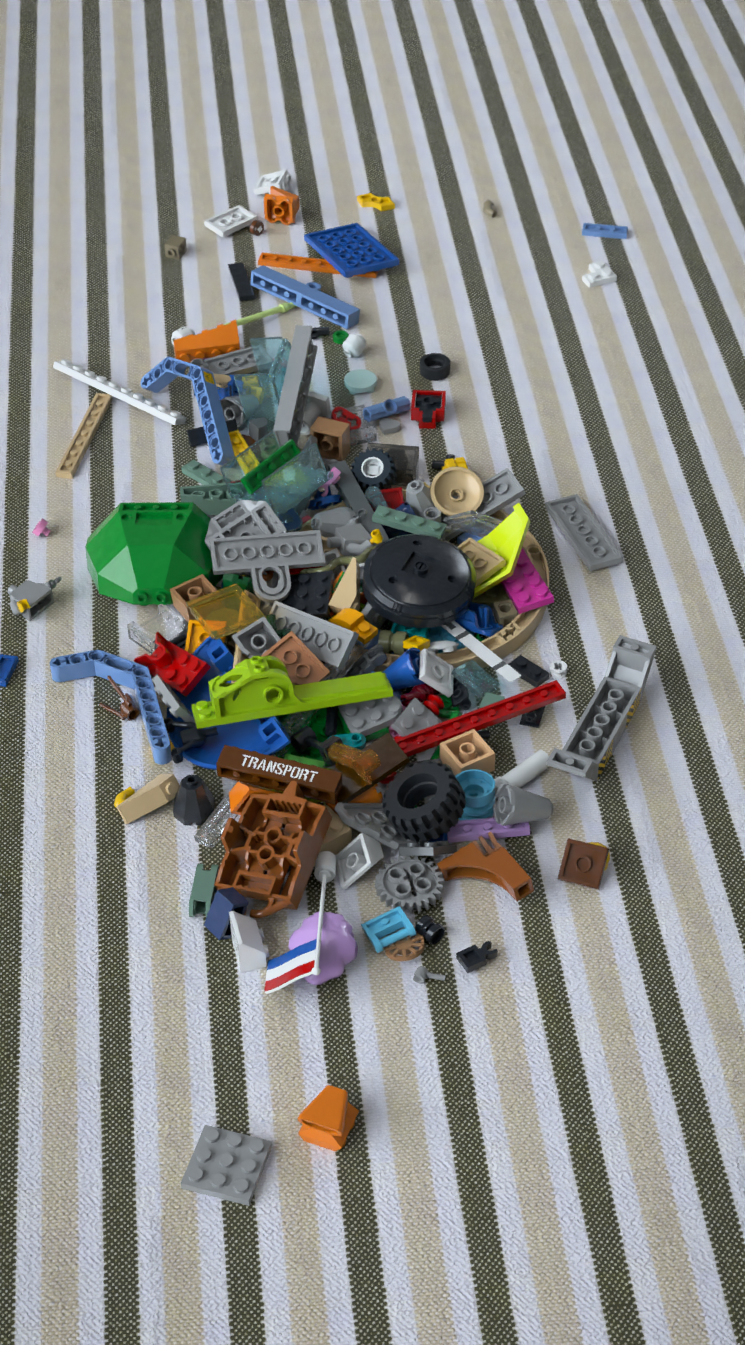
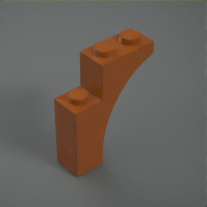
(497, 868)

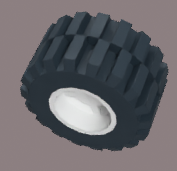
(374, 469)

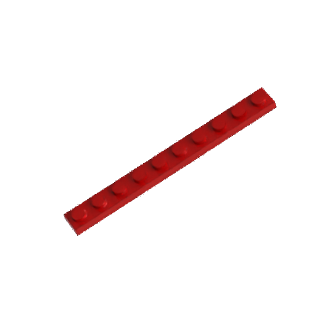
(481, 718)

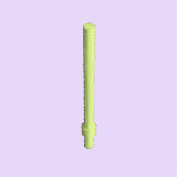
(284, 307)

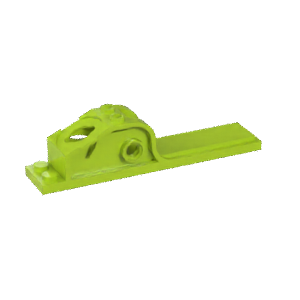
(267, 691)

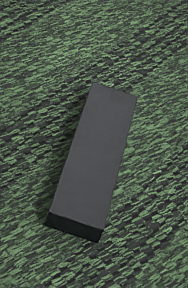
(241, 282)

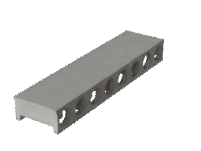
(295, 386)

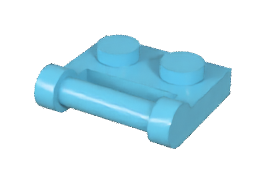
(386, 924)

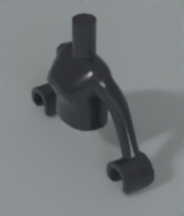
(191, 737)

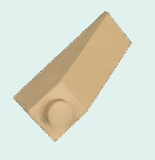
(348, 591)
(148, 798)

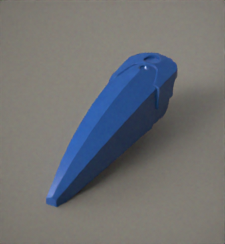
(479, 620)

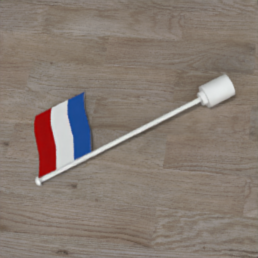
(305, 958)

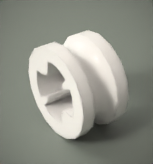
(561, 670)

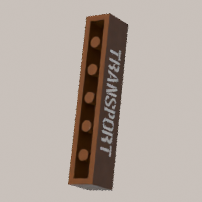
(278, 773)

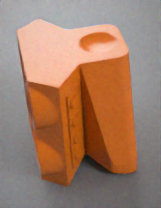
(280, 206)
(328, 1119)

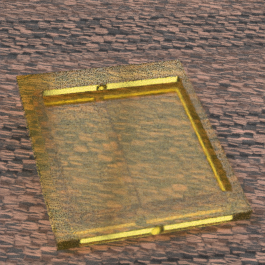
(224, 611)

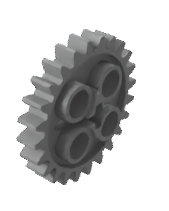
(422, 877)

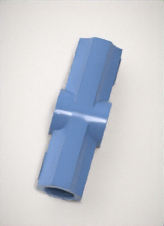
(386, 409)

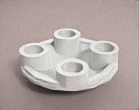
(447, 646)

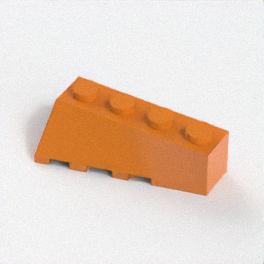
(208, 343)

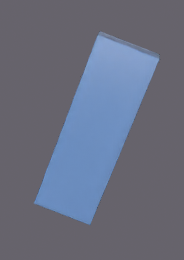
(607, 231)

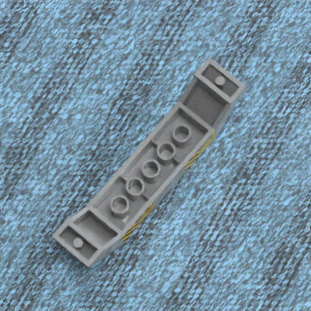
(608, 711)

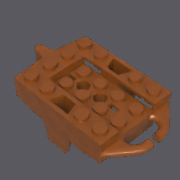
(260, 845)

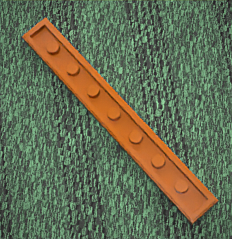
(303, 263)

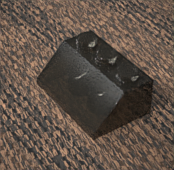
(404, 458)

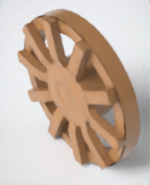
(404, 947)

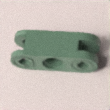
(203, 890)

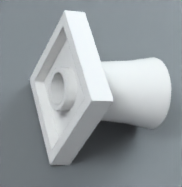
(316, 406)

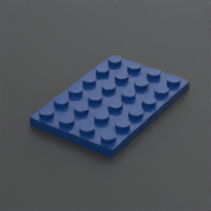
(351, 250)

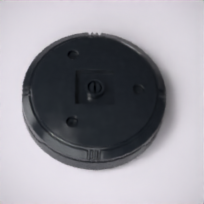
(419, 581)

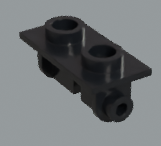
(460, 695)
(532, 718)

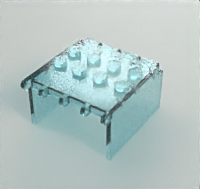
(262, 391)
(284, 486)

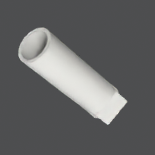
(524, 771)

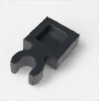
(475, 958)

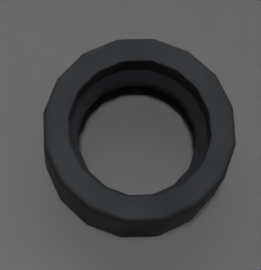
(435, 359)

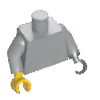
(353, 537)
(31, 597)

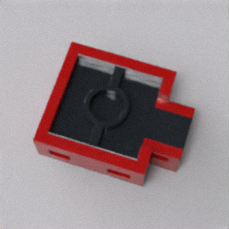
(428, 407)

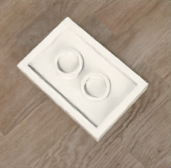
(230, 221)

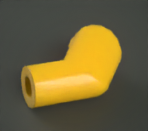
(123, 796)

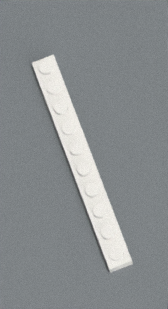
(119, 392)

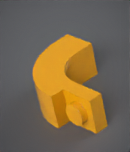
(354, 621)

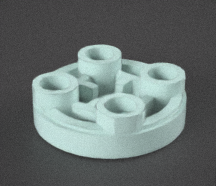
(360, 381)

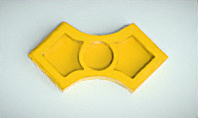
(380, 203)

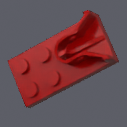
(174, 665)

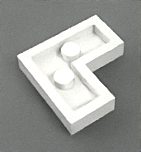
(599, 275)

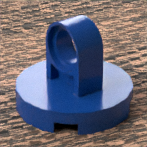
(322, 502)

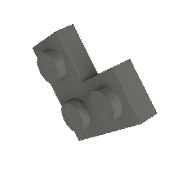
(428, 849)

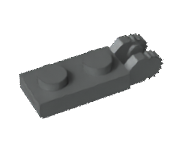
(368, 661)

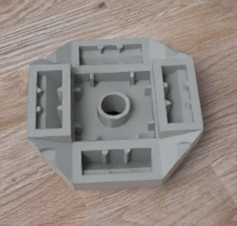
(244, 519)

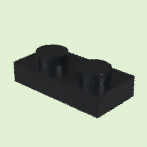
(529, 671)

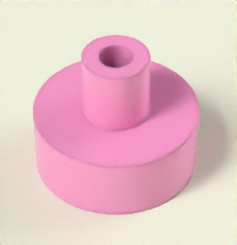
(41, 528)

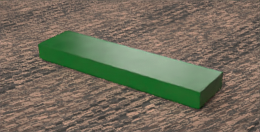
(253, 480)

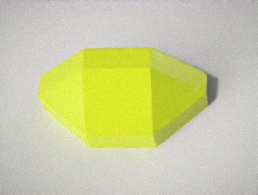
(506, 542)

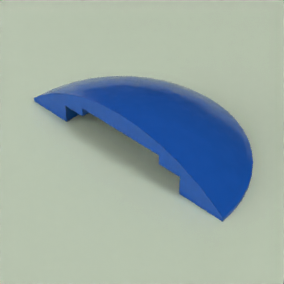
(259, 735)

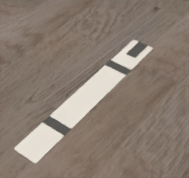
(481, 651)

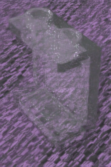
(365, 433)
(165, 622)

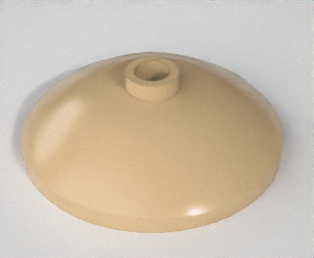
(457, 482)

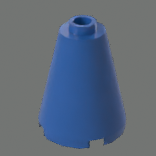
(404, 670)

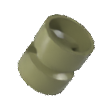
(393, 642)

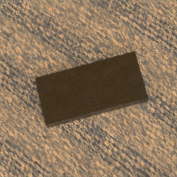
(391, 760)

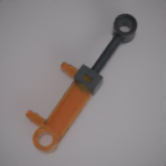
(337, 753)

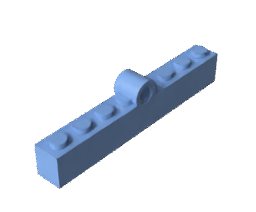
(305, 296)

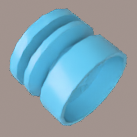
(479, 794)

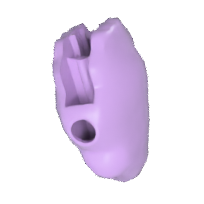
(337, 945)

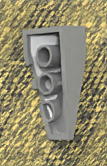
(256, 638)

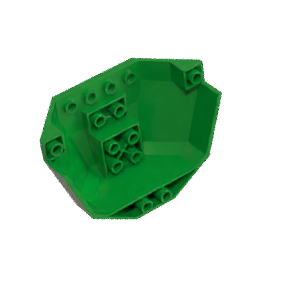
(149, 550)

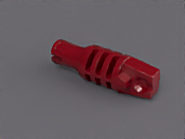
(419, 692)

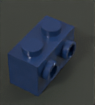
(218, 916)

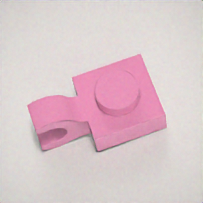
(336, 477)

